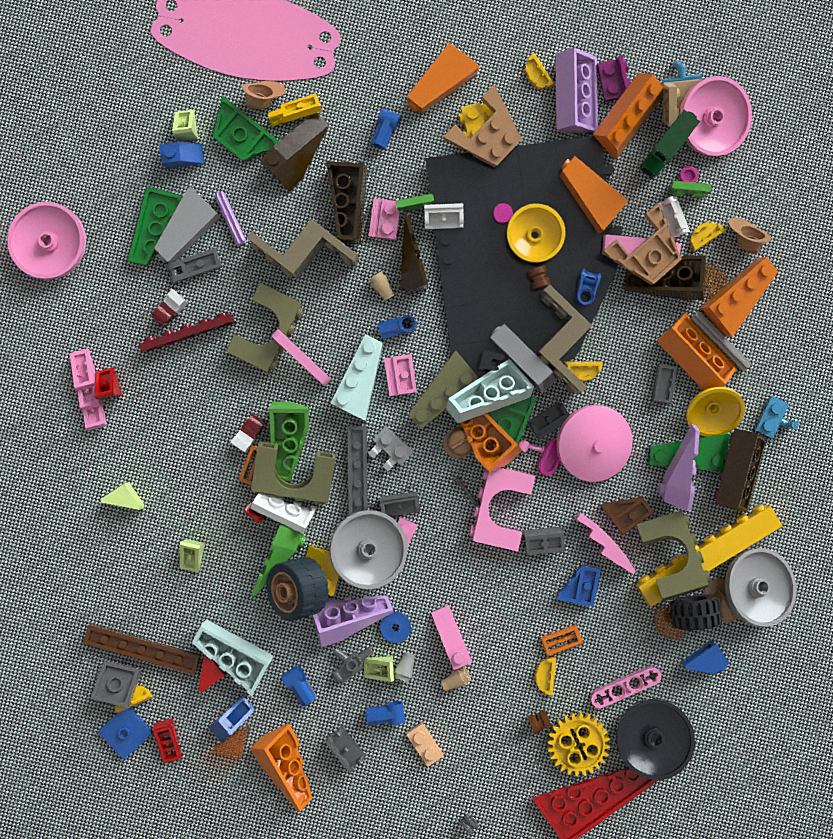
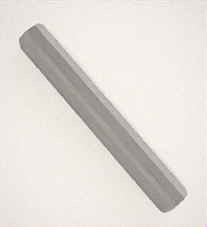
(721, 341)

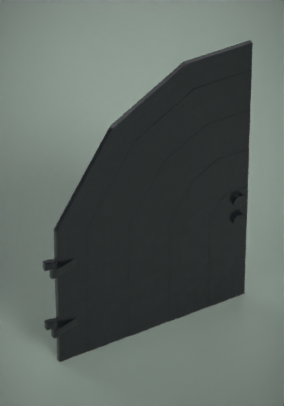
(480, 272)

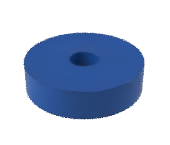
(392, 635)

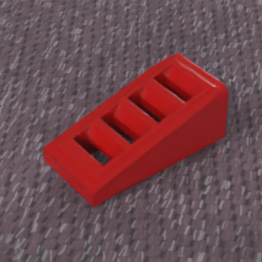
(163, 729)

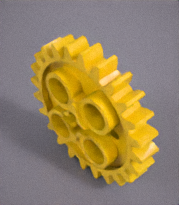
(593, 736)

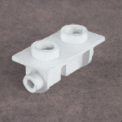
(673, 213)

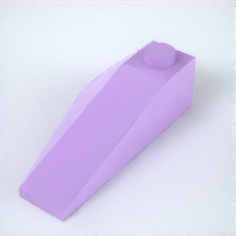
(677, 480)
(349, 616)

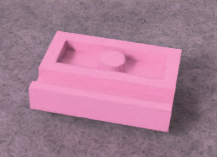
(384, 219)
(400, 375)

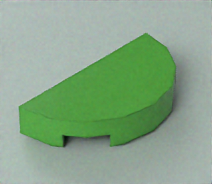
(414, 202)

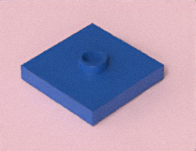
(125, 732)

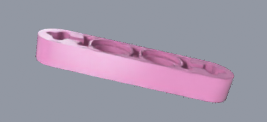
(305, 361)
(624, 684)

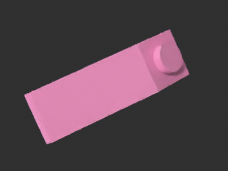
(451, 637)

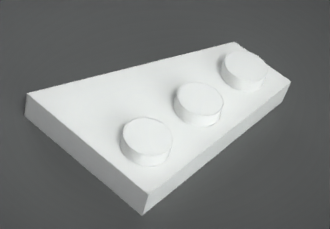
(289, 514)

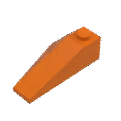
(490, 442)
(280, 759)

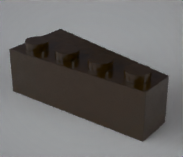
(348, 198)

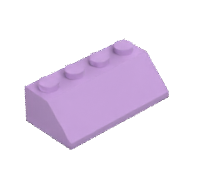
(576, 91)

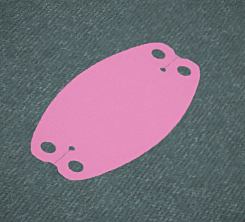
(248, 37)

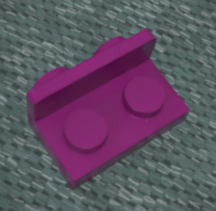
(613, 78)

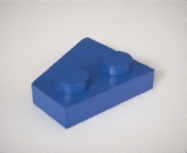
(581, 586)

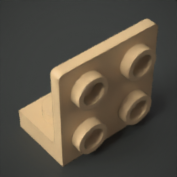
(672, 99)

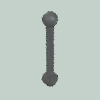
(458, 480)

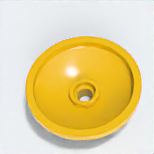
(545, 223)
(718, 418)

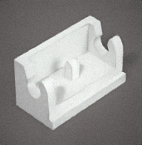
(443, 216)

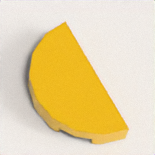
(537, 74)
(704, 234)
(584, 370)
(545, 675)
(140, 695)

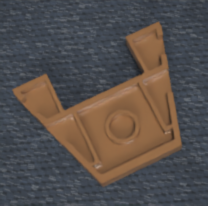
(494, 138)
(654, 255)

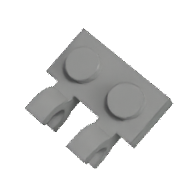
(392, 446)

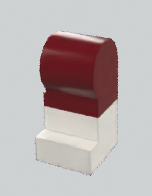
(169, 308)
(248, 433)

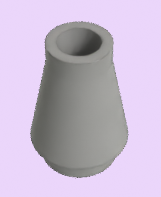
(405, 667)

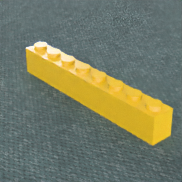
(715, 548)

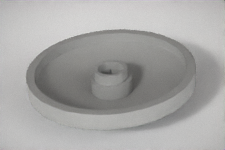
(368, 549)
(760, 587)

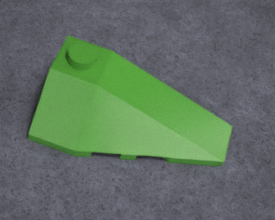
(288, 428)
(283, 547)

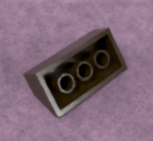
(740, 469)

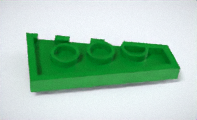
(154, 216)
(710, 453)

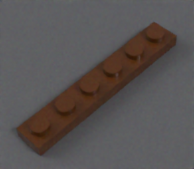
(141, 649)

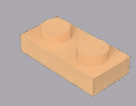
(424, 744)

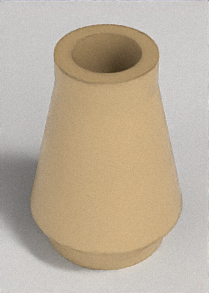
(381, 285)
(456, 679)

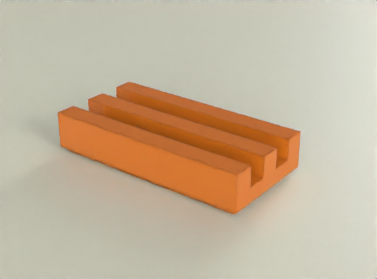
(248, 481)
(560, 632)

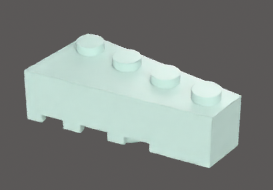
(359, 380)
(490, 393)
(233, 654)

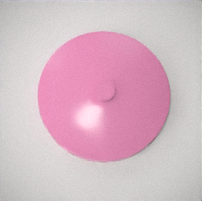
(723, 115)
(46, 240)
(594, 443)

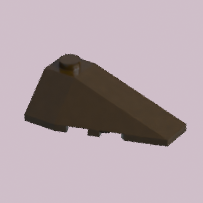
(295, 152)
(412, 268)

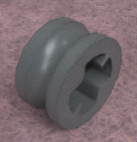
(469, 823)

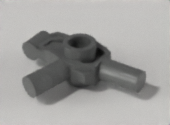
(351, 664)

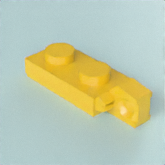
(295, 109)

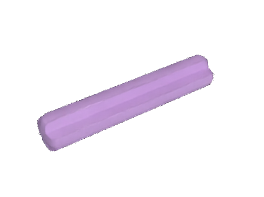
(230, 218)

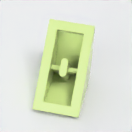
(185, 125)
(125, 497)
(191, 555)
(379, 668)

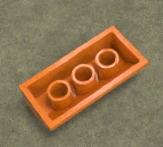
(629, 113)
(697, 354)

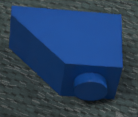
(181, 154)
(706, 659)
(232, 718)

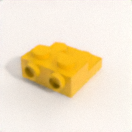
(474, 117)

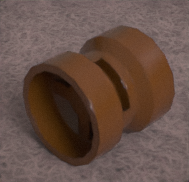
(538, 276)
(539, 721)

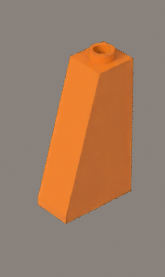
(442, 78)
(592, 193)

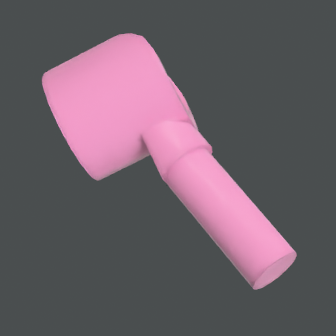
(524, 445)

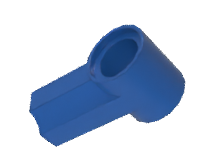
(386, 124)
(395, 326)
(296, 681)
(390, 713)

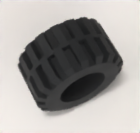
(695, 612)

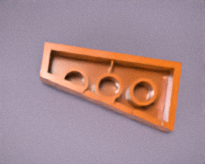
(739, 296)

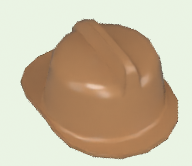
(260, 94)
(748, 236)
(456, 443)
(717, 589)

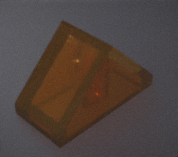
(233, 745)

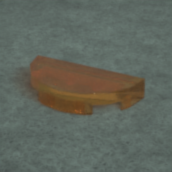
(714, 279)
(664, 626)

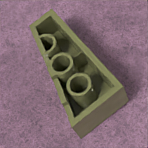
(450, 380)

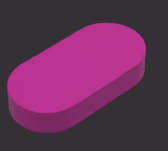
(549, 459)

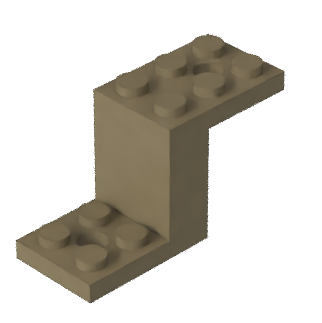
(304, 250)
(563, 339)

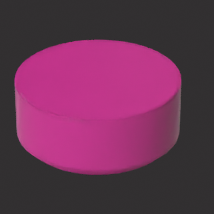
(688, 174)
(502, 213)

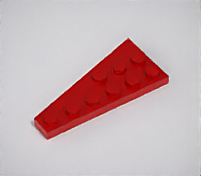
(586, 804)

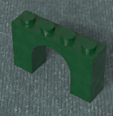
(669, 144)

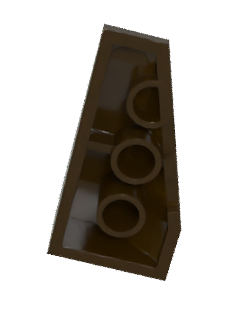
(681, 282)

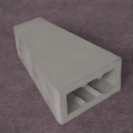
(185, 227)
(526, 361)

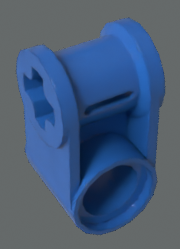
(587, 284)

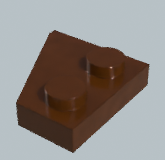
(627, 513)

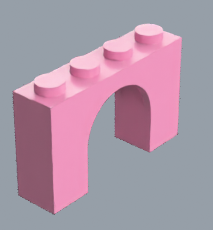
(485, 530)

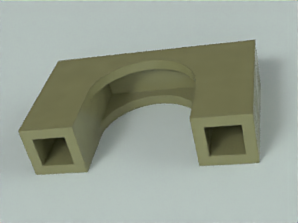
(287, 311)
(268, 481)
(692, 576)

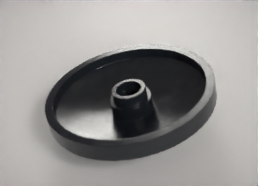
(655, 739)

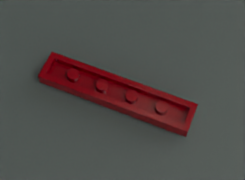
(186, 332)

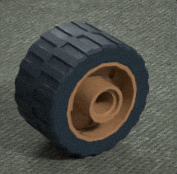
(297, 588)

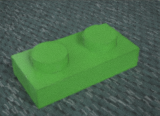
(681, 188)

